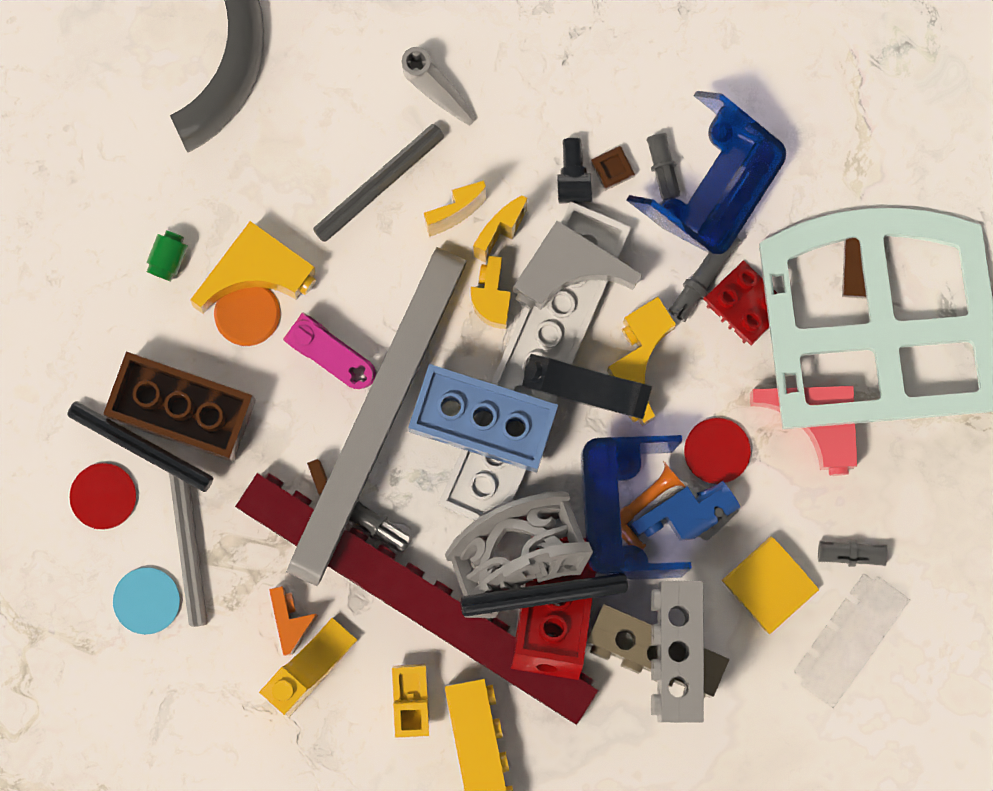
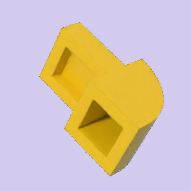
(489, 302)
(410, 700)

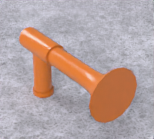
(666, 481)

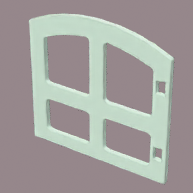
(883, 333)

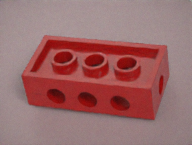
(569, 622)

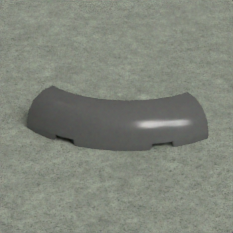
(232, 81)

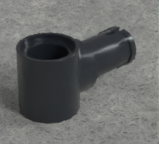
(574, 181)

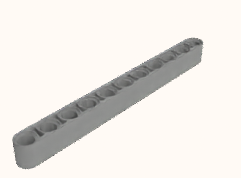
(376, 417)

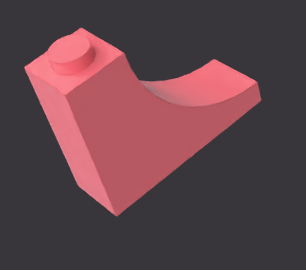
(833, 443)

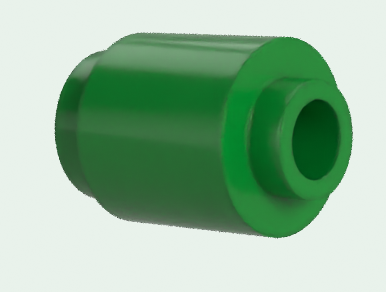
(166, 255)

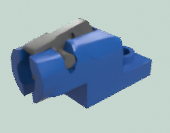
(690, 515)

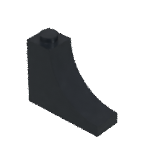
(586, 386)

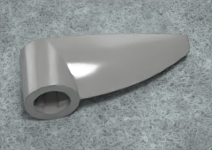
(435, 85)

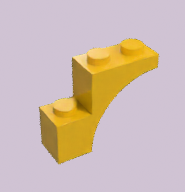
(646, 329)

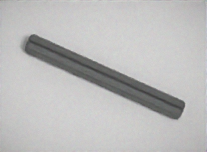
(378, 182)

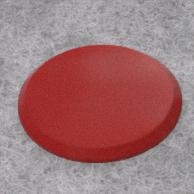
(717, 450)
(102, 496)

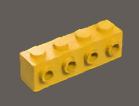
(477, 736)

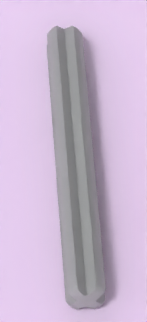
(188, 552)

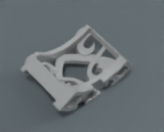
(527, 515)

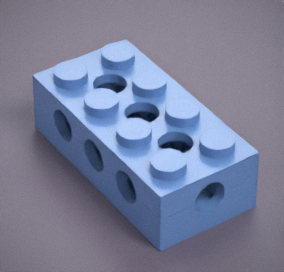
(477, 396)

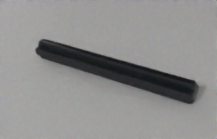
(140, 446)
(544, 594)

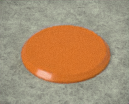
(247, 315)

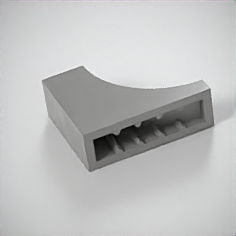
(567, 260)

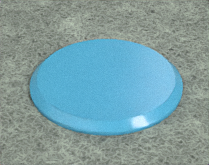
(146, 601)

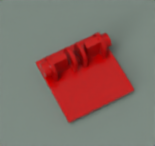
(741, 303)

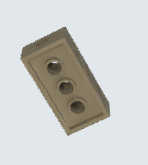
(613, 621)

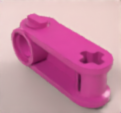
(328, 351)

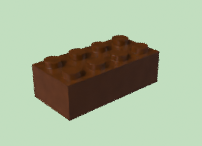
(179, 406)

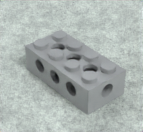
(688, 598)

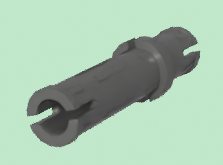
(696, 287)

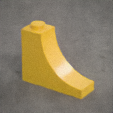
(255, 262)
(308, 668)

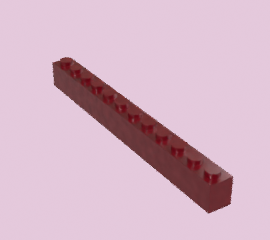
(415, 597)

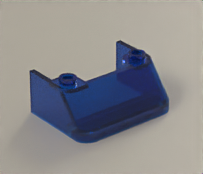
(732, 185)
(602, 466)

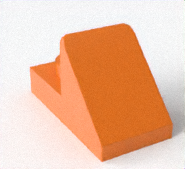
(290, 630)

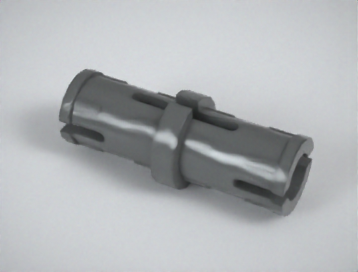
(852, 553)

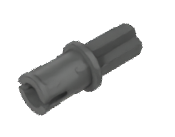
(663, 166)
(380, 527)

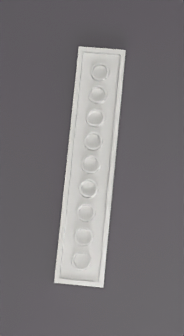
(553, 332)

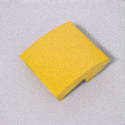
(465, 203)
(504, 222)
(770, 585)

